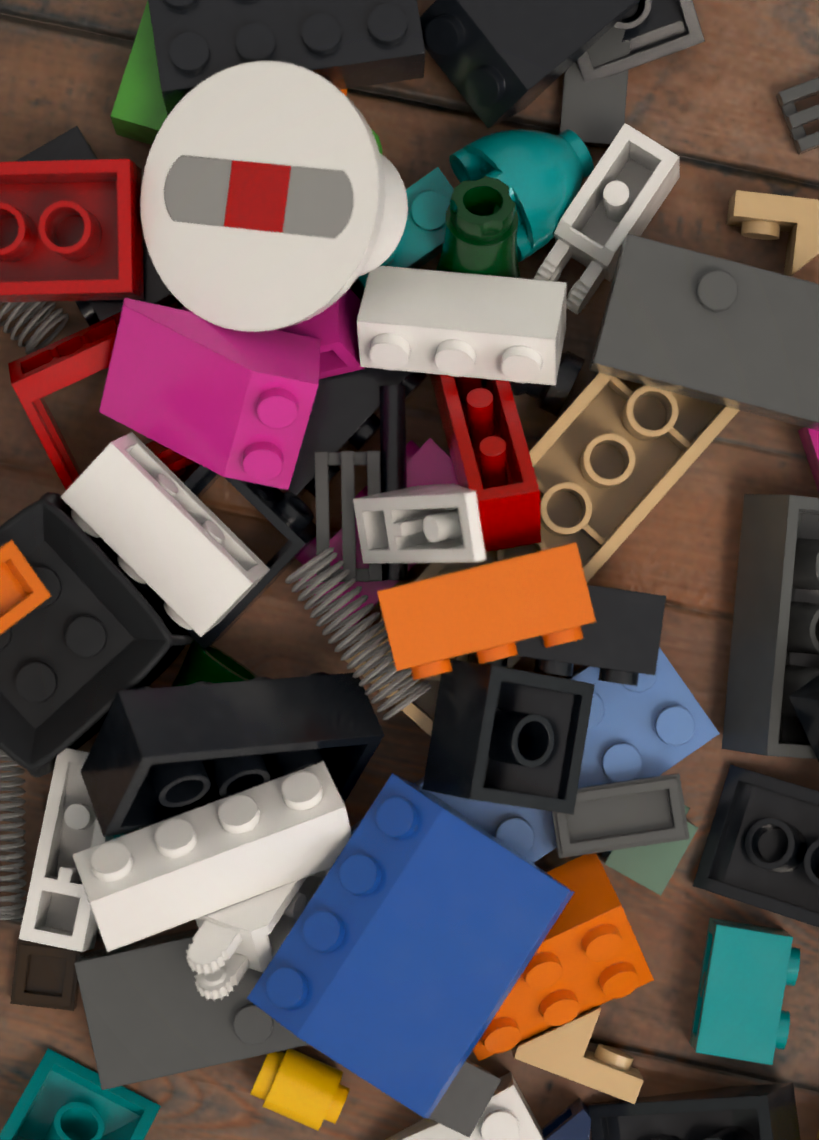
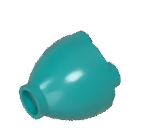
(541, 176)

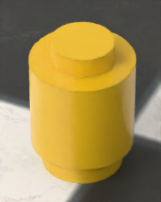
(300, 1088)

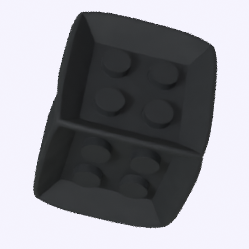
(77, 645)

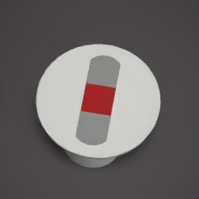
(267, 197)

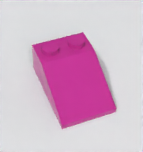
(213, 390)

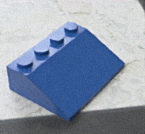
(410, 945)

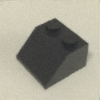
(508, 737)

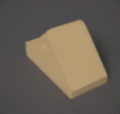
(766, 215)
(565, 1054)

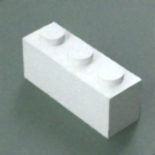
(462, 325)
(163, 534)

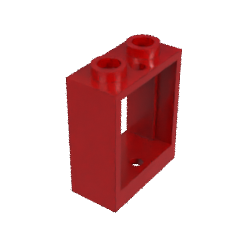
(59, 367)

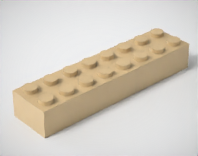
(597, 482)

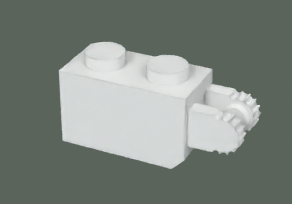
(612, 202)
(246, 935)

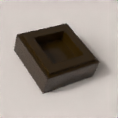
(45, 976)

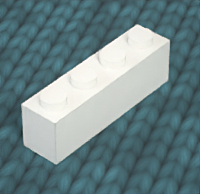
(214, 856)

